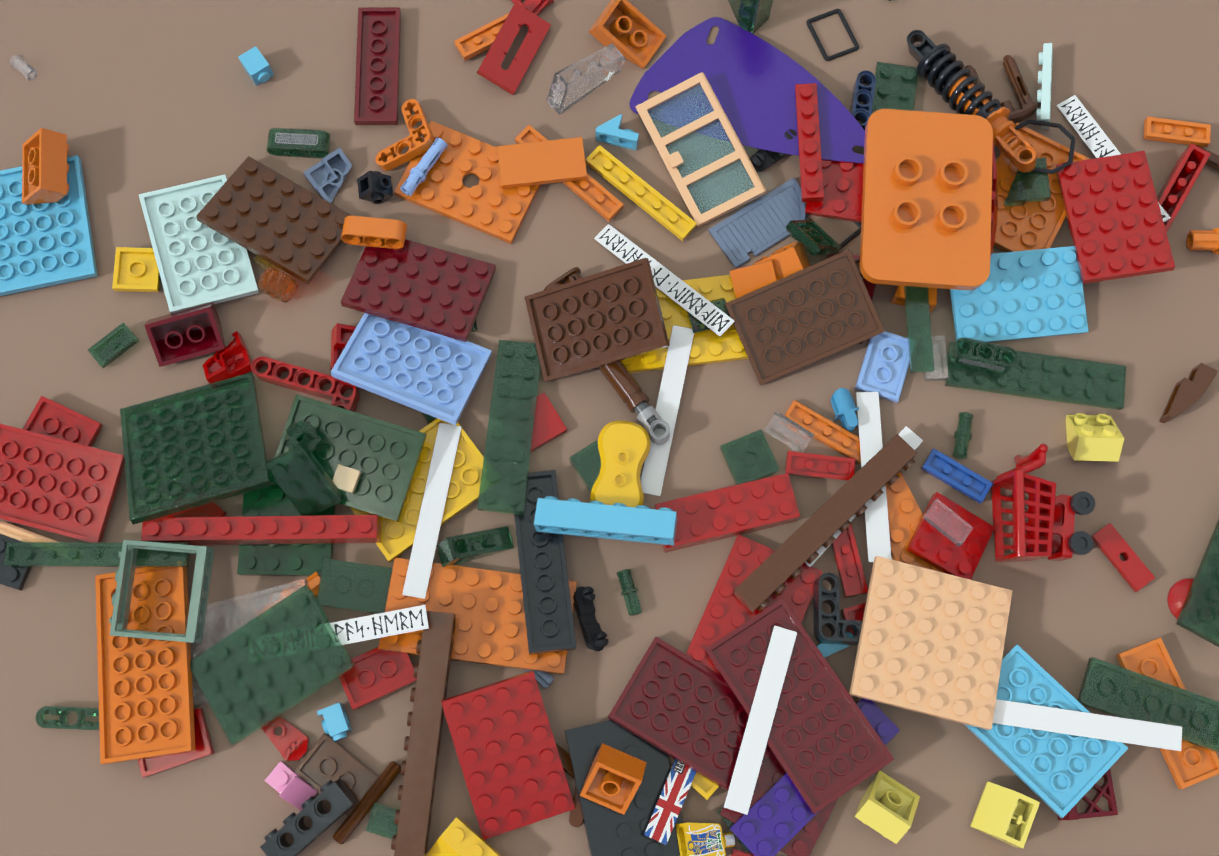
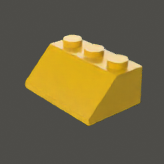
(461, 840)

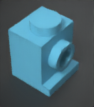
(335, 721)

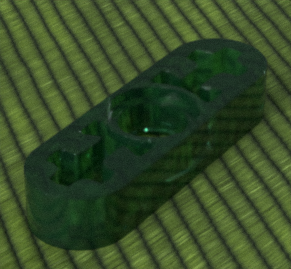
(54, 724)

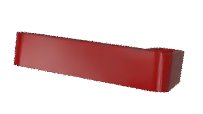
(313, 388)

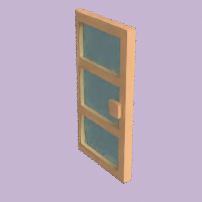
(700, 149)

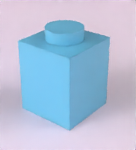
(256, 66)

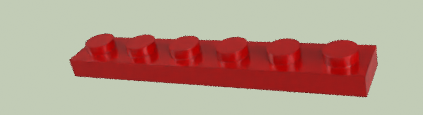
(809, 143)

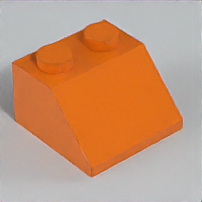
(613, 779)

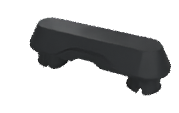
(765, 158)
(583, 602)

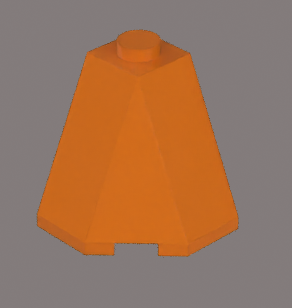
(788, 259)

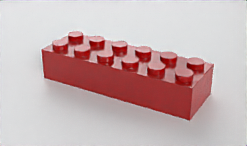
(732, 511)

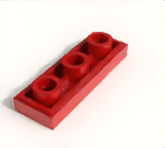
(1131, 568)

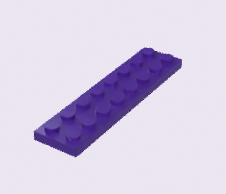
(782, 809)

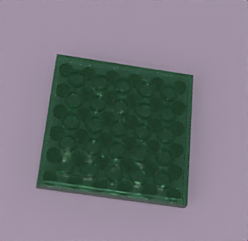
(193, 448)

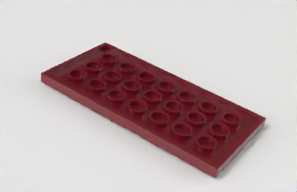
(817, 724)

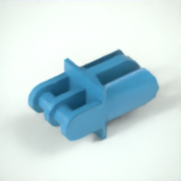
(844, 408)

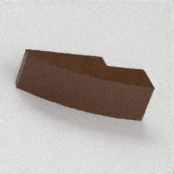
(1188, 391)

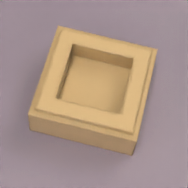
(346, 478)

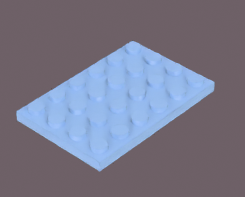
(412, 366)

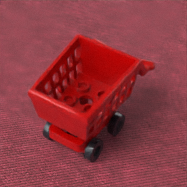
(1046, 537)

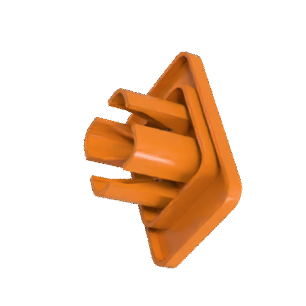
(926, 199)

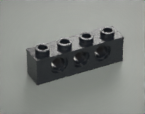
(341, 801)

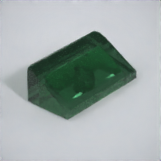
(382, 821)

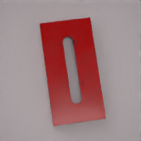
(491, 65)

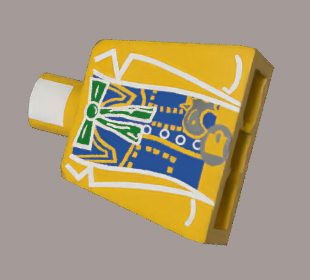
(703, 839)

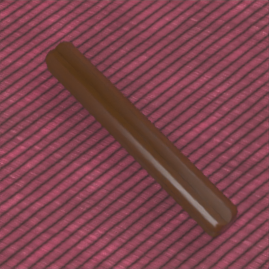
(367, 802)

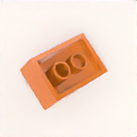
(628, 31)

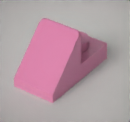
(290, 785)

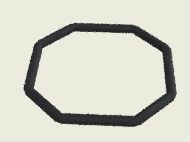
(1068, 134)

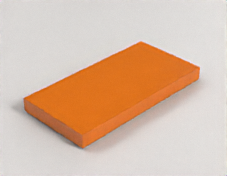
(541, 162)

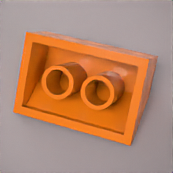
(44, 167)

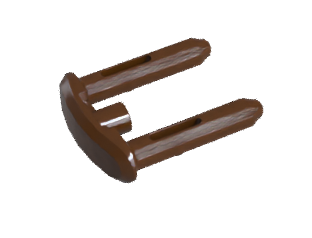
(1027, 106)

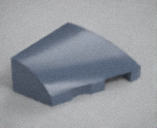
(329, 174)

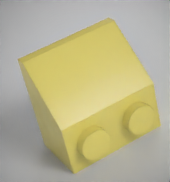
(888, 807)

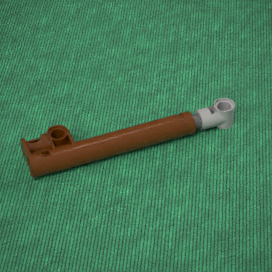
(624, 383)

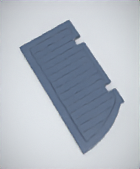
(759, 223)

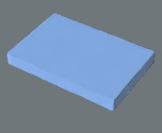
(884, 366)

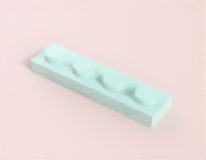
(1045, 79)

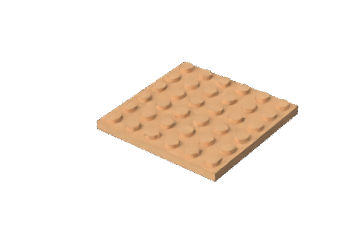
(931, 643)

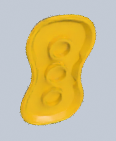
(622, 453)

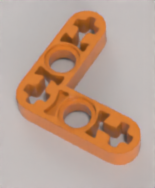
(413, 141)

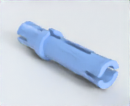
(419, 173)

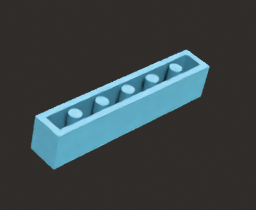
(606, 521)

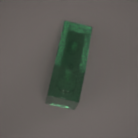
(474, 546)

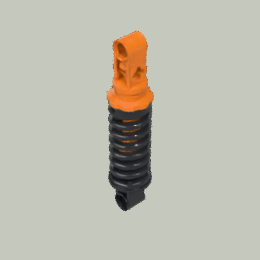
(969, 97)

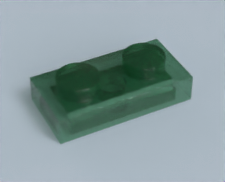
(113, 345)

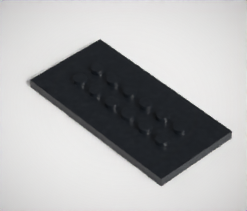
(607, 830)

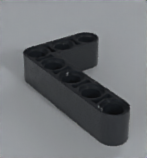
(832, 619)

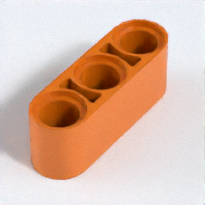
(374, 232)

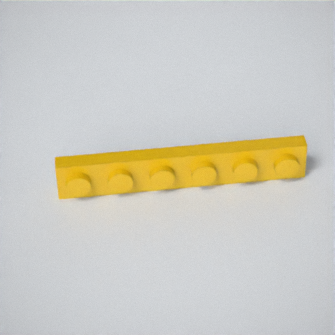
(641, 193)

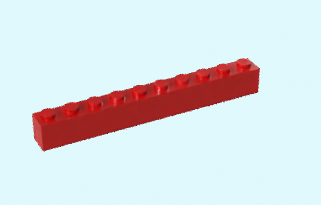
(264, 530)

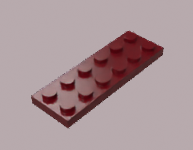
(377, 66)

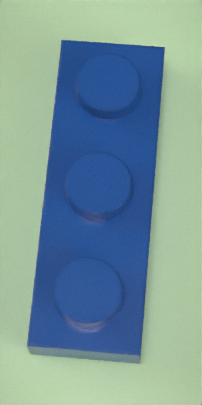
(956, 476)

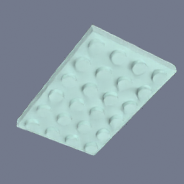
(193, 259)

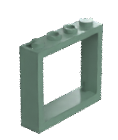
(199, 595)

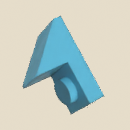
(612, 134)

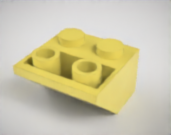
(1093, 438)
(1005, 814)

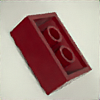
(185, 334)

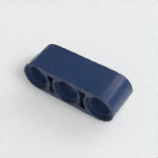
(864, 94)

